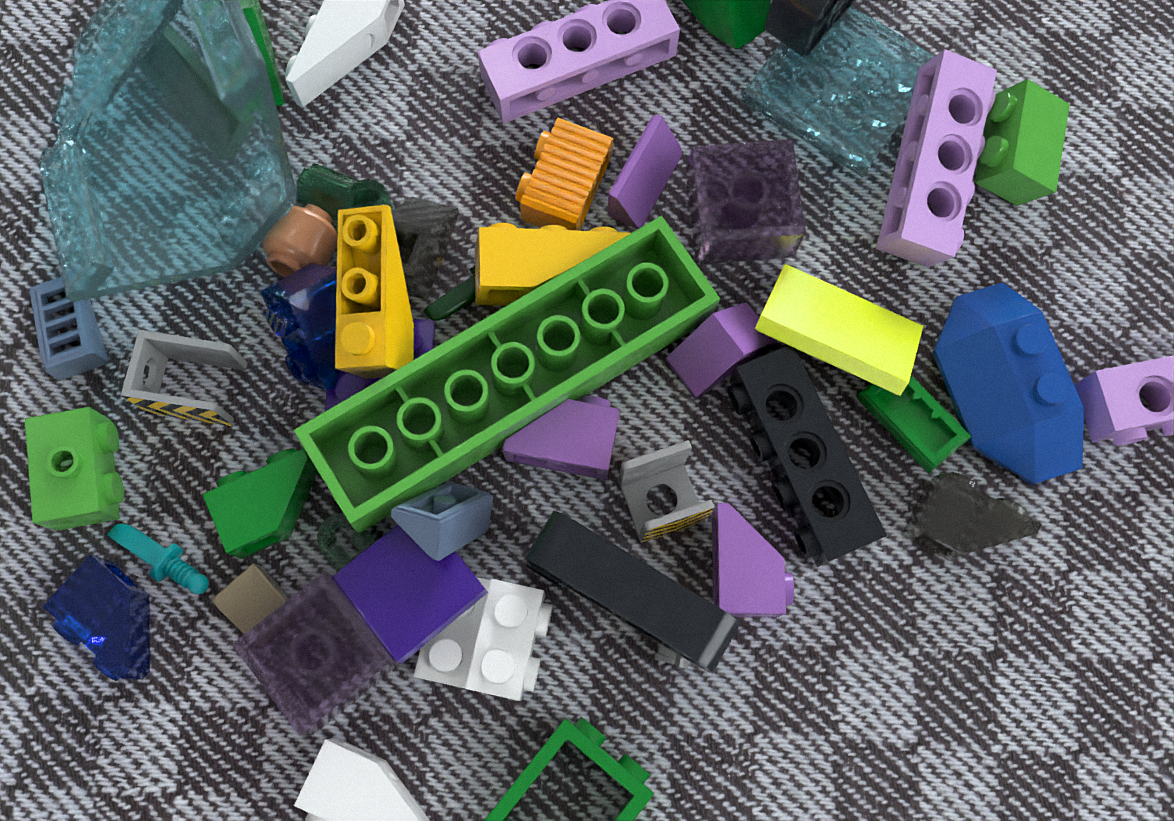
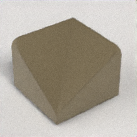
(250, 598)

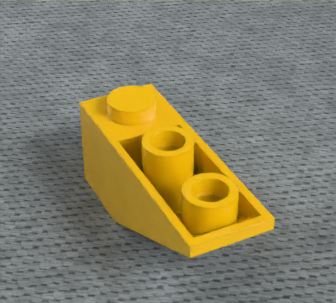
(520, 260)
(371, 295)

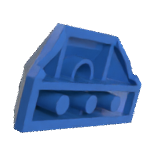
(1011, 384)

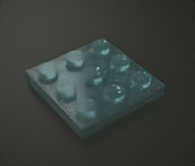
(845, 92)

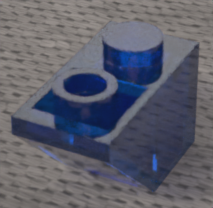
(304, 317)
(106, 615)

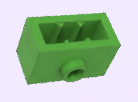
(1023, 143)
(73, 469)

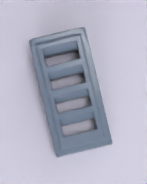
(74, 360)

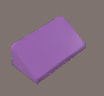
(644, 174)

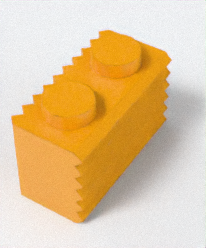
(565, 176)

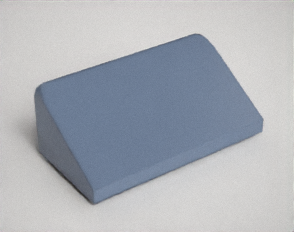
(445, 518)

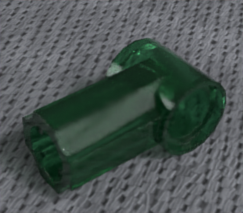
(337, 191)

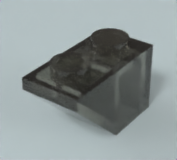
(422, 239)
(961, 520)

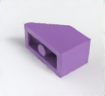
(568, 438)
(747, 569)

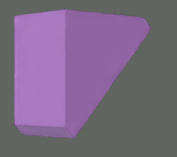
(717, 348)

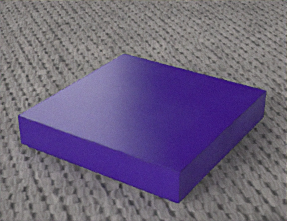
(407, 592)

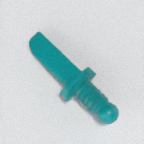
(163, 561)

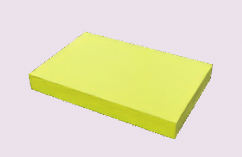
(841, 329)

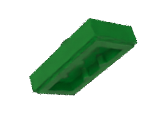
(916, 422)

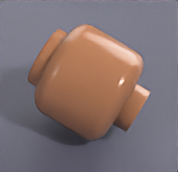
(300, 239)

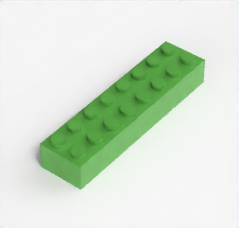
(507, 373)

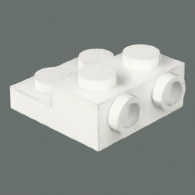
(490, 643)

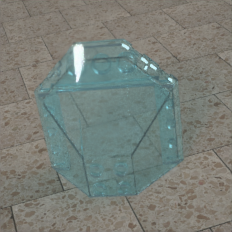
(163, 148)

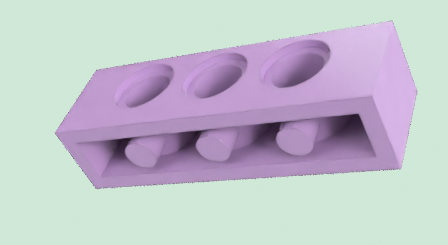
(565, 73)
(941, 88)
(1114, 403)

